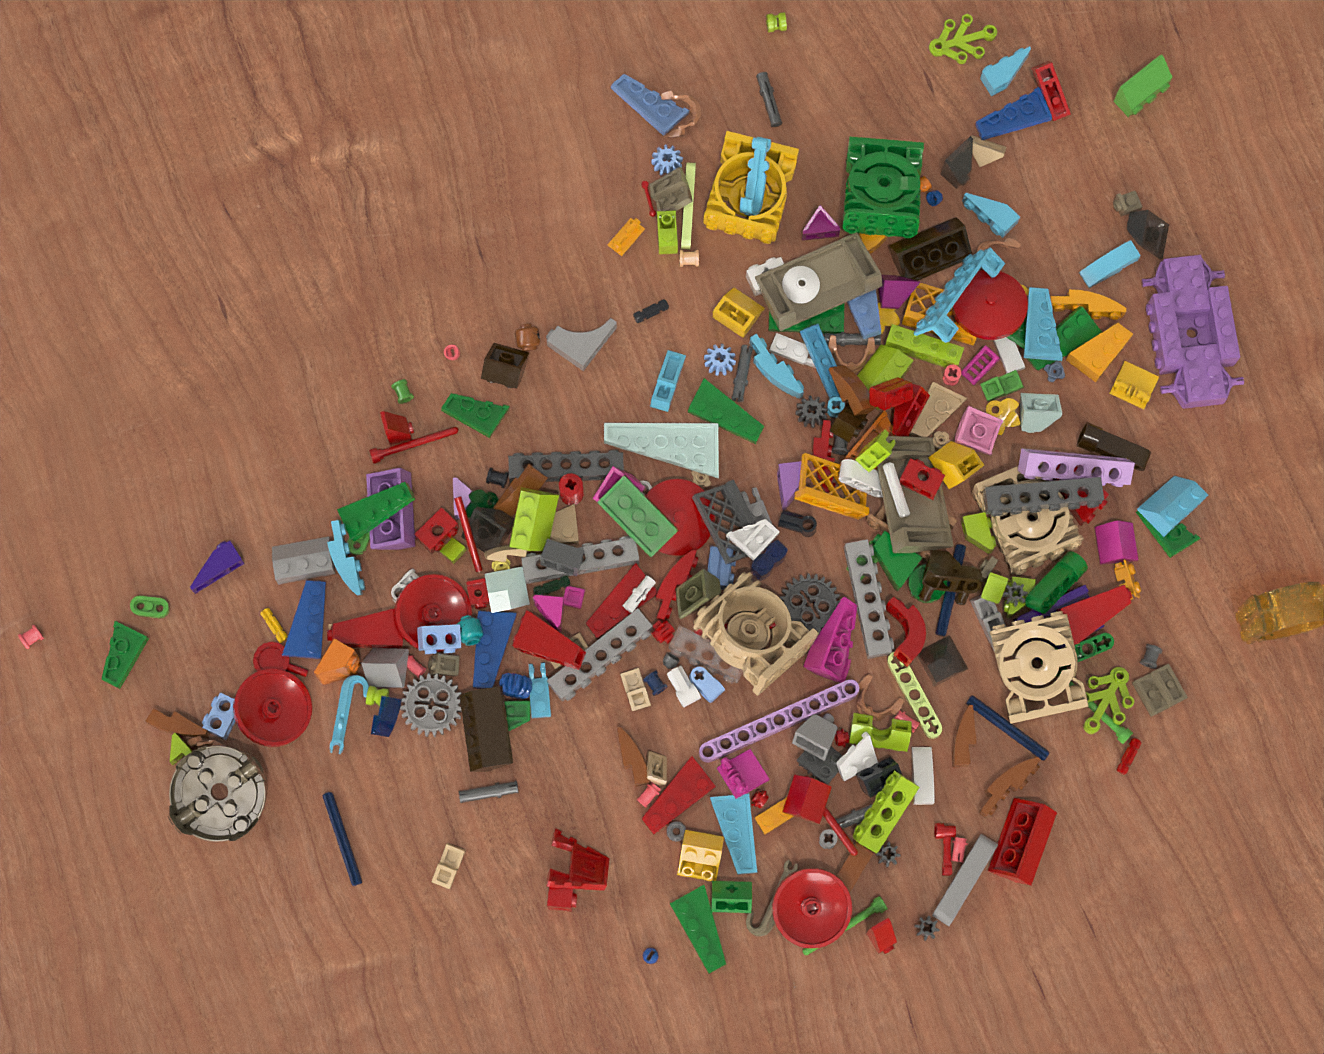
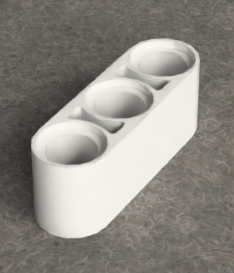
(859, 478)

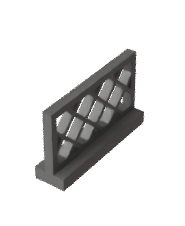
(741, 516)

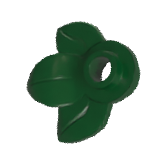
(480, 499)

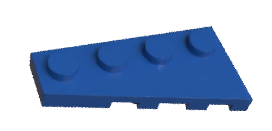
(1023, 113)
(307, 626)
(492, 646)

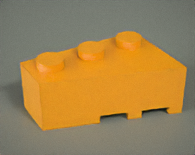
(1100, 352)

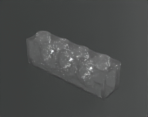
(684, 636)

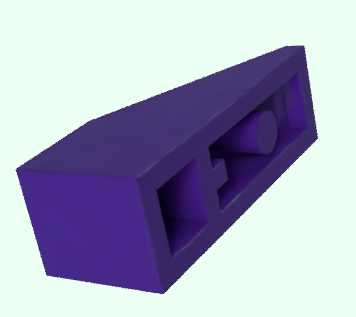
(220, 563)

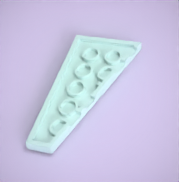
(680, 444)

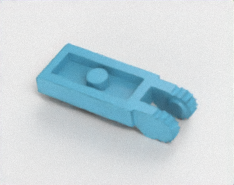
(540, 694)

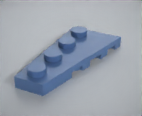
(659, 113)
(866, 314)

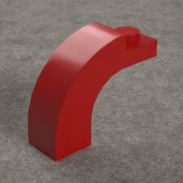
(913, 628)

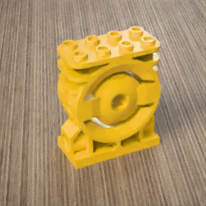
(734, 160)

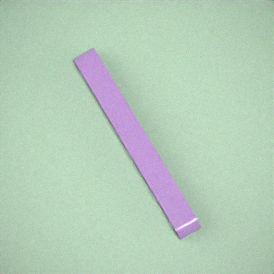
(785, 713)

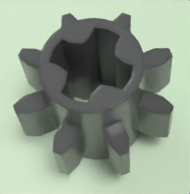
(1010, 599)
(883, 858)
(927, 922)

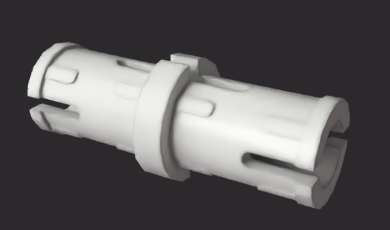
(639, 594)

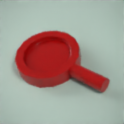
(269, 657)

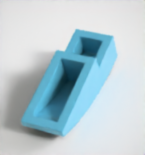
(1110, 264)
(667, 381)

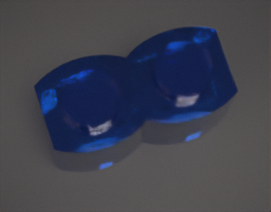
(773, 557)

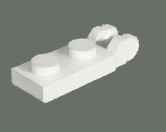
(791, 350)

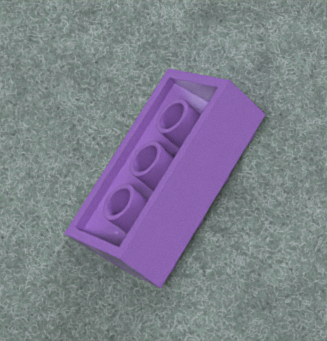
(397, 530)

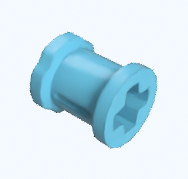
(834, 402)

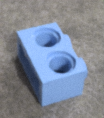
(438, 634)
(226, 717)

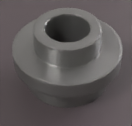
(671, 827)

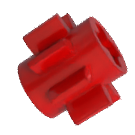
(663, 631)

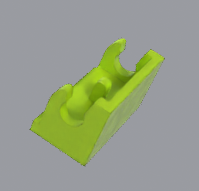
(875, 451)

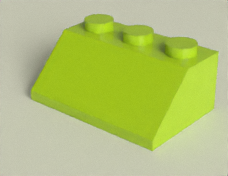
(885, 365)
(533, 519)

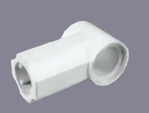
(685, 691)

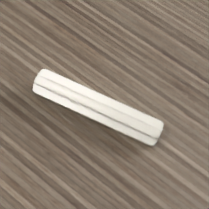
(896, 490)

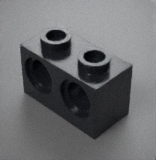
(874, 778)

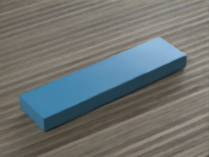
(821, 357)

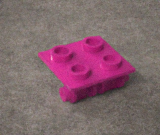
(742, 773)

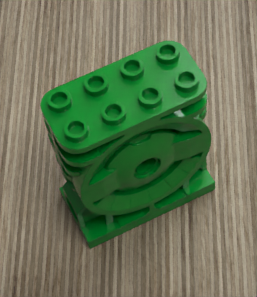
(876, 208)

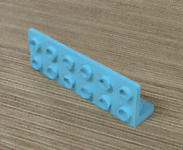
(937, 314)

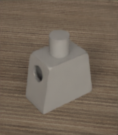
(816, 735)

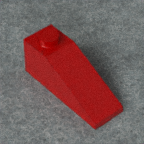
(1051, 90)
(907, 413)
(396, 428)
(882, 936)

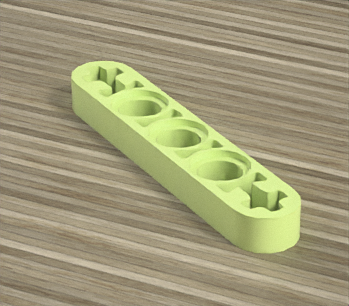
(688, 209)
(915, 704)

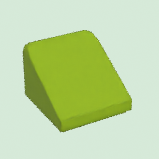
(453, 550)

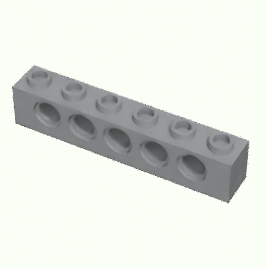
(591, 564)
(635, 621)
(873, 647)

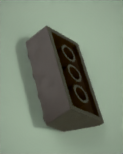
(931, 250)
(486, 729)

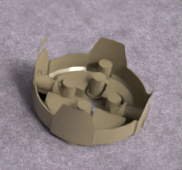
(190, 796)

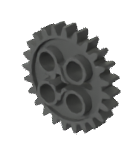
(824, 596)

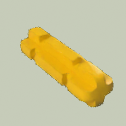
(274, 625)

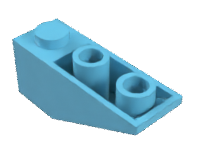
(999, 76)
(995, 214)

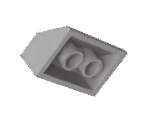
(302, 560)

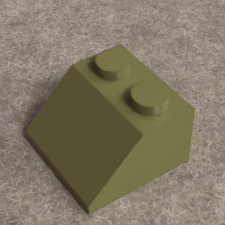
(696, 592)

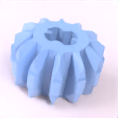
(668, 154)
(714, 364)

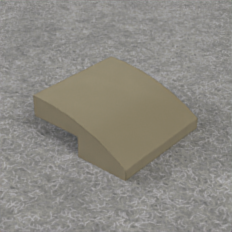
(671, 191)
(1159, 690)

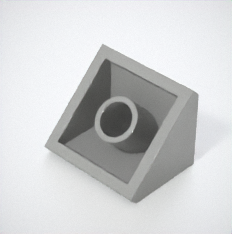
(386, 667)

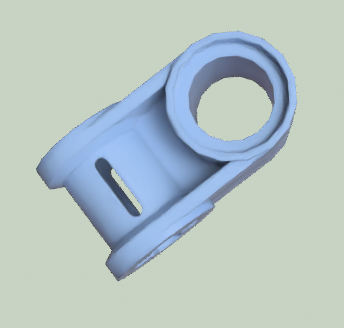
(708, 686)

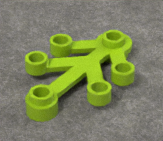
(961, 41)
(1108, 697)

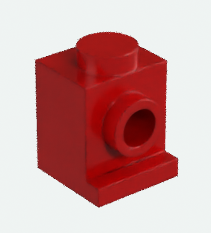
(474, 586)

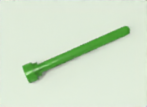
(1122, 733)
(876, 906)

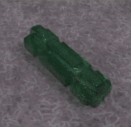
(552, 586)

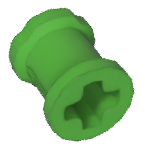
(402, 391)

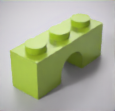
(895, 737)

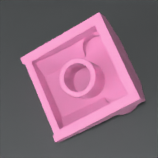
(978, 430)

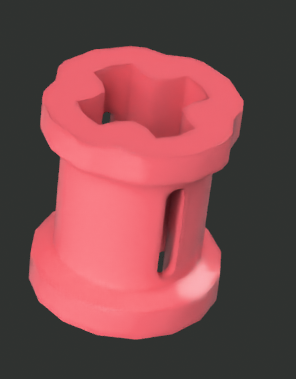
(952, 369)
(30, 636)

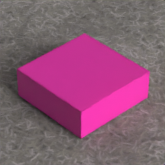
(573, 597)

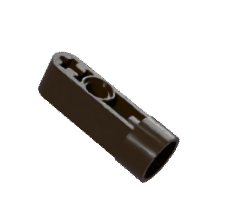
(1106, 444)

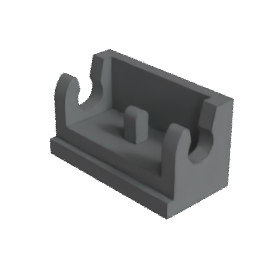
(562, 557)

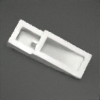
(923, 775)

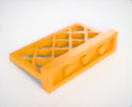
(912, 318)
(826, 500)

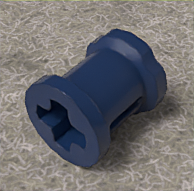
(655, 683)

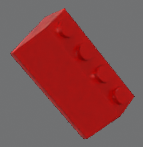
(1022, 841)

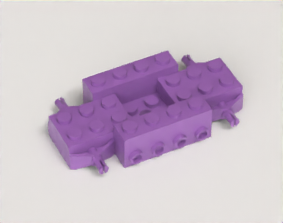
(1189, 304)

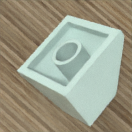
(1038, 411)
(507, 589)

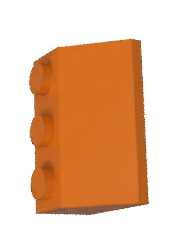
(337, 663)

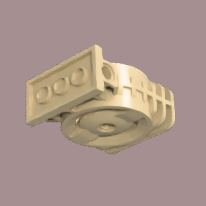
(1024, 553)
(1056, 630)
(745, 649)

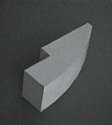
(987, 615)

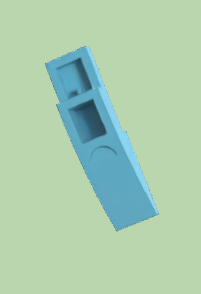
(778, 374)
(347, 567)

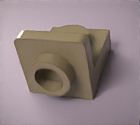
(1127, 203)
(987, 567)
(444, 665)

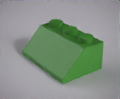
(1144, 87)

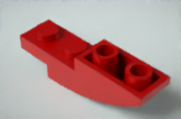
(822, 449)
(677, 576)

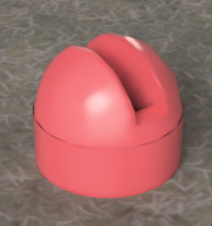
(448, 353)

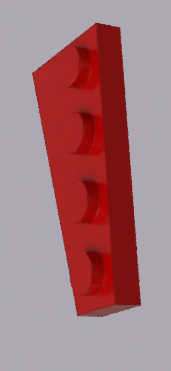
(611, 610)
(681, 793)

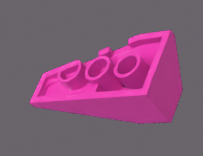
(831, 648)

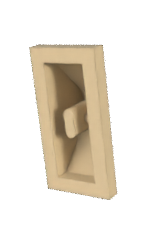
(986, 151)
(656, 768)

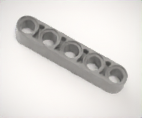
(965, 880)

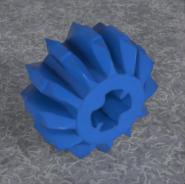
(516, 685)

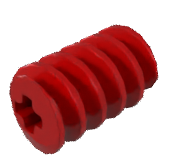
(568, 482)

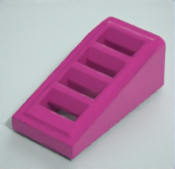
(985, 350)

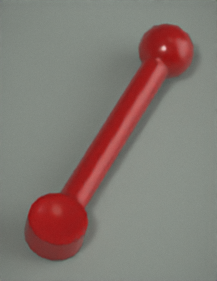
(645, 185)

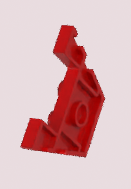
(586, 868)

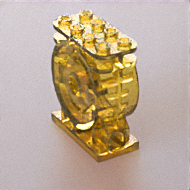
(1282, 612)

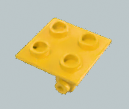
(1134, 385)

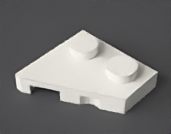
(754, 538)
(857, 758)

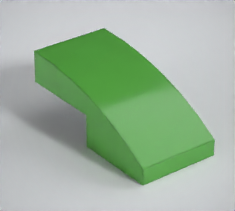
(1002, 386)

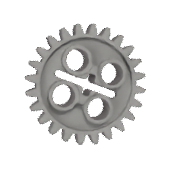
(428, 722)

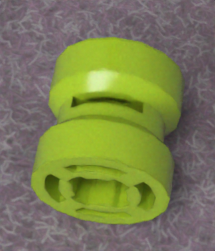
(772, 20)
(374, 695)

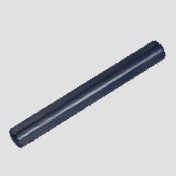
(949, 597)
(1008, 728)
(342, 838)

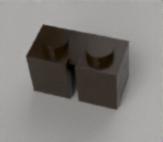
(847, 425)

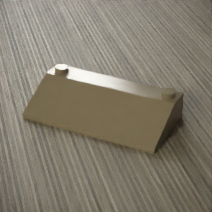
(843, 273)
(928, 520)

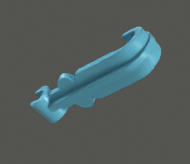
(756, 178)
(343, 709)

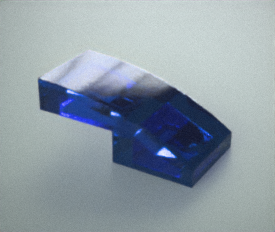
(387, 716)

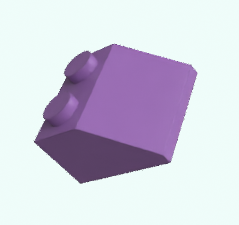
(788, 481)

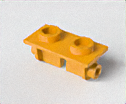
(626, 236)
(1126, 572)

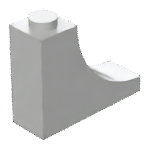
(580, 347)

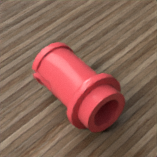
(415, 667)
(902, 716)
(647, 796)
(959, 849)

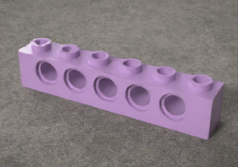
(1031, 459)

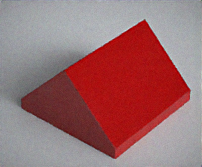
(807, 799)

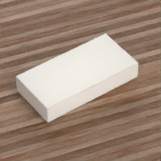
(1009, 355)

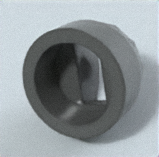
(670, 660)

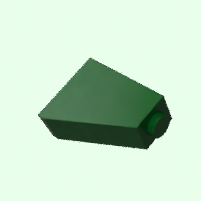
(895, 565)

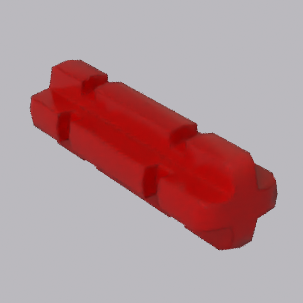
(1129, 756)

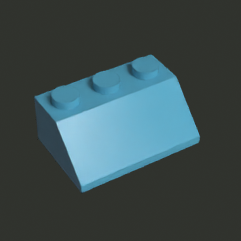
(1172, 503)

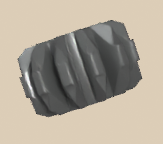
(810, 417)

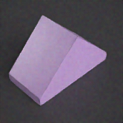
(462, 490)

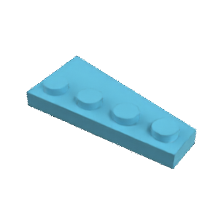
(1041, 332)
(737, 829)

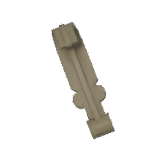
(768, 921)

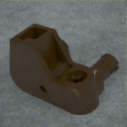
(944, 567)

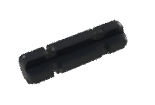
(651, 311)

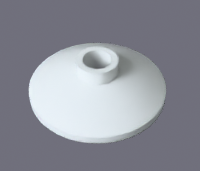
(799, 293)

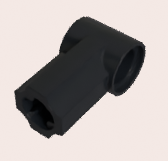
(795, 523)

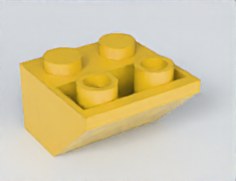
(737, 312)
(956, 463)
(700, 855)

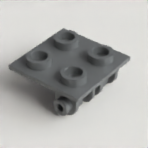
(823, 770)

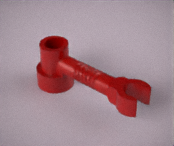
(945, 832)

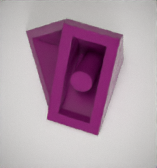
(820, 226)
(895, 290)

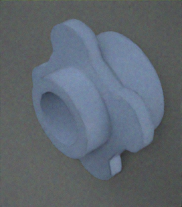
(1059, 371)

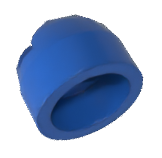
(931, 197)
(654, 958)

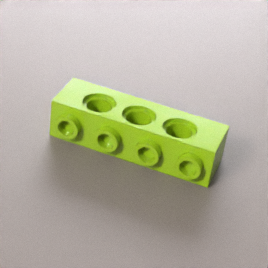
(924, 347)
(885, 822)

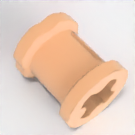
(689, 258)

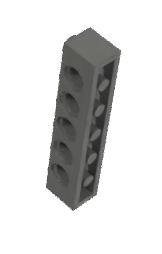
(575, 458)
(1091, 486)

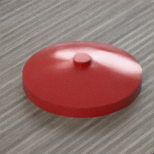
(991, 306)
(676, 503)
(430, 602)
(272, 707)
(812, 908)

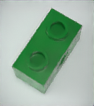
(731, 896)

